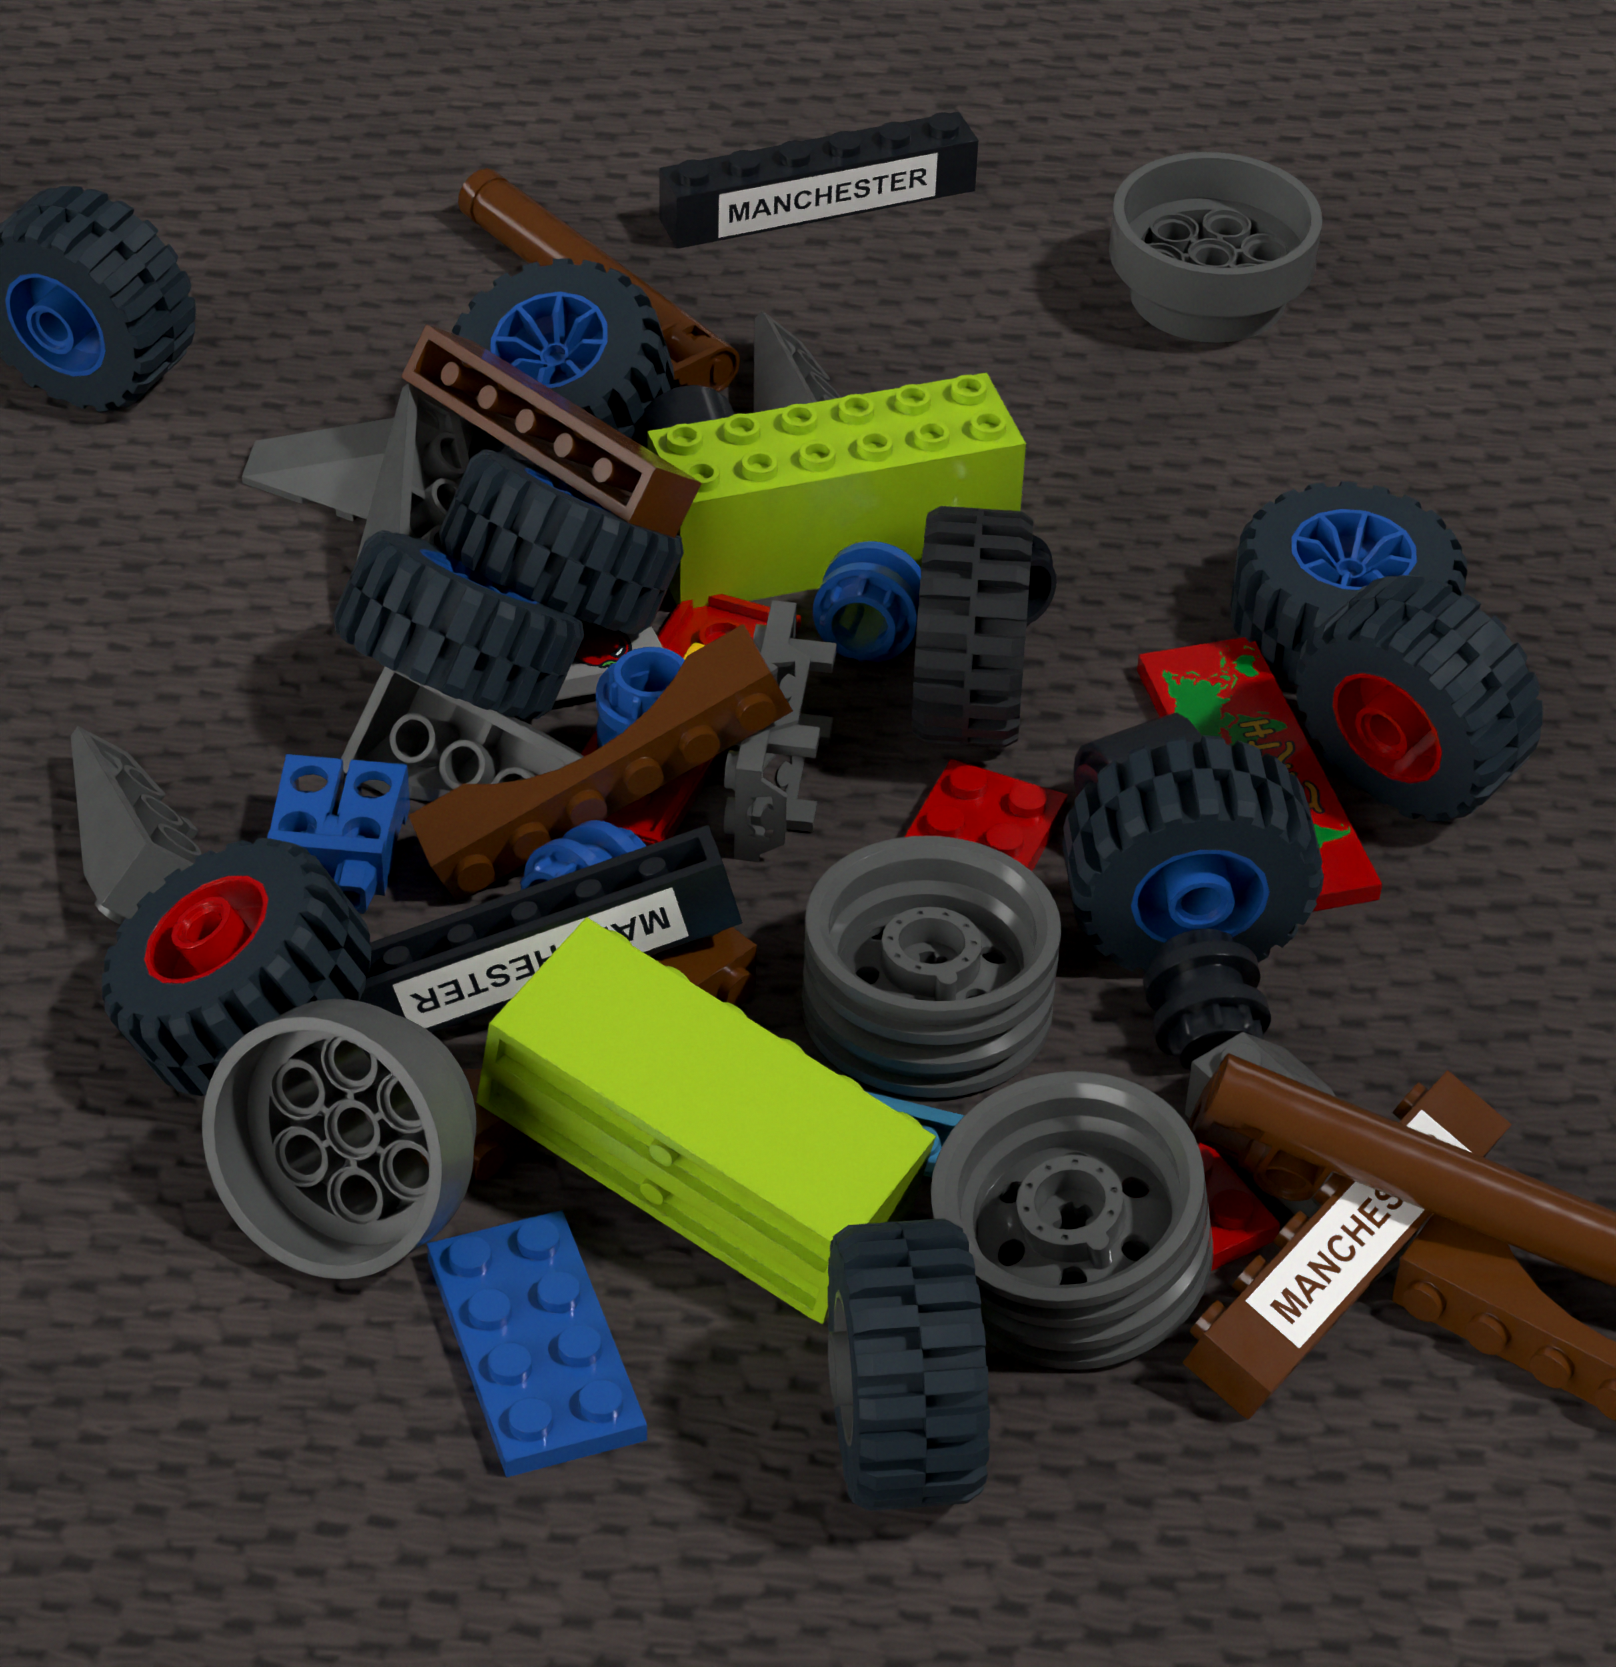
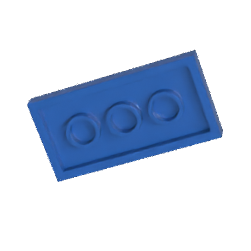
(536, 1343)

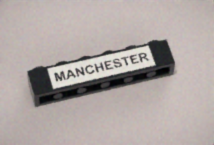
(817, 179)
(489, 951)

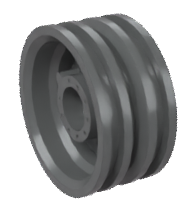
(955, 984)
(1077, 1263)

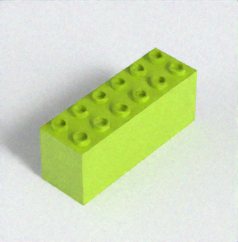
(821, 475)
(698, 1113)

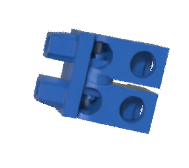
(339, 826)

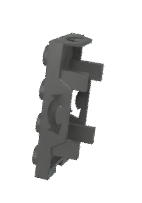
(757, 802)

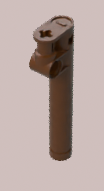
(540, 237)
(1301, 1135)

